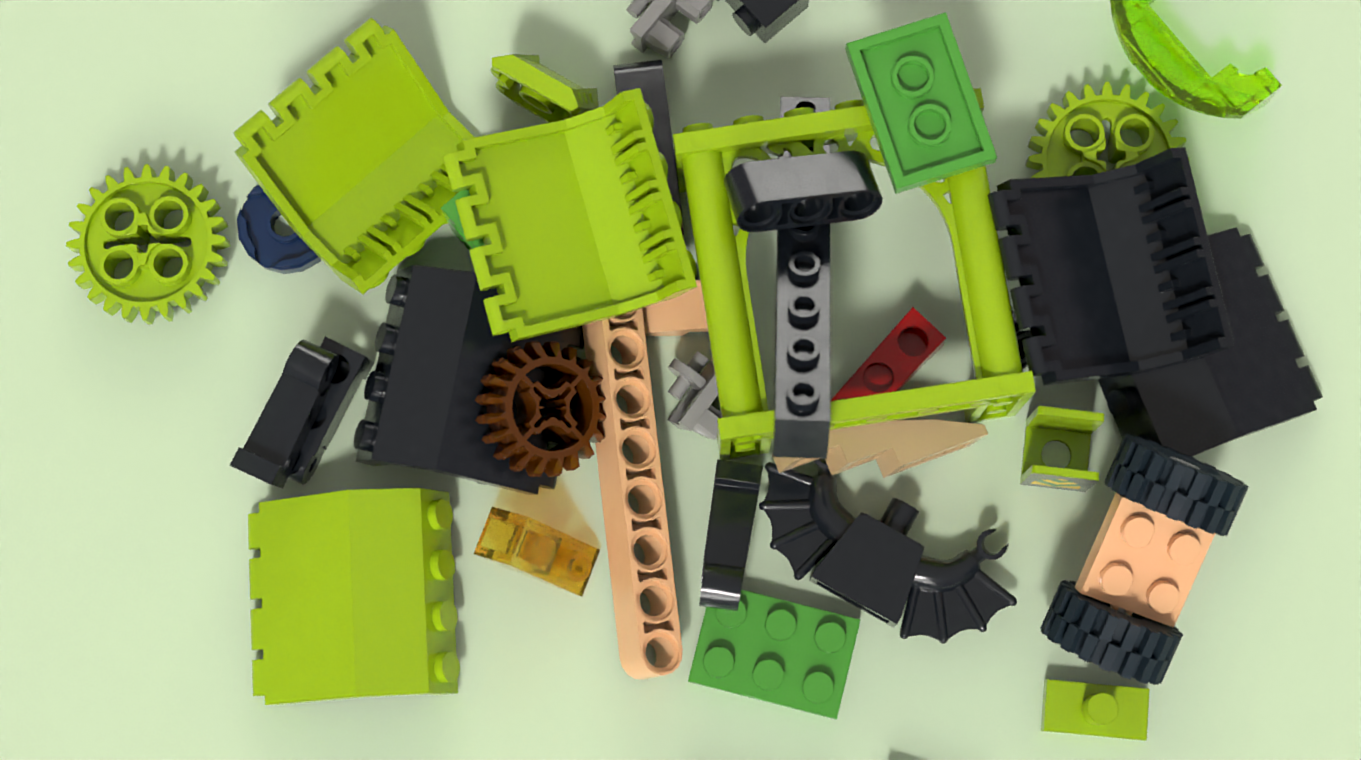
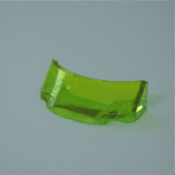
(1178, 74)

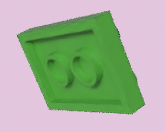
(920, 103)
(776, 653)

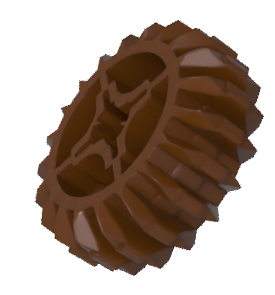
(572, 430)

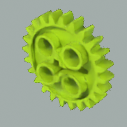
(1063, 157)
(151, 201)

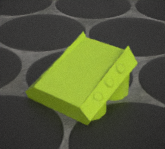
(540, 88)

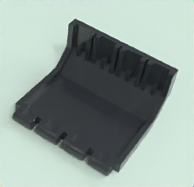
(1111, 270)
(430, 375)
(1229, 391)

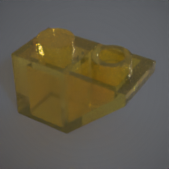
(536, 551)

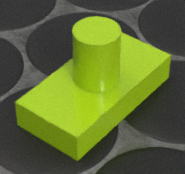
(1095, 710)

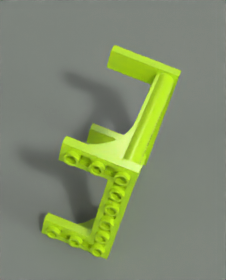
(746, 424)

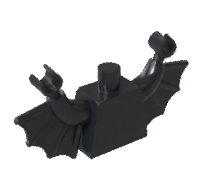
(876, 561)

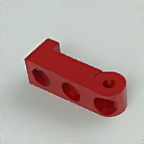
(895, 359)

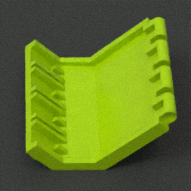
(357, 156)
(571, 219)
(353, 596)

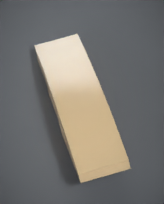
(893, 444)

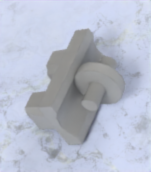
(654, 25)
(695, 408)

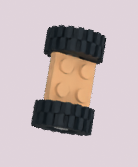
(1143, 560)

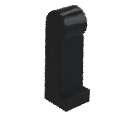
(347, 378)
(288, 415)
(729, 533)

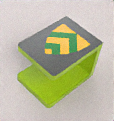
(1071, 429)

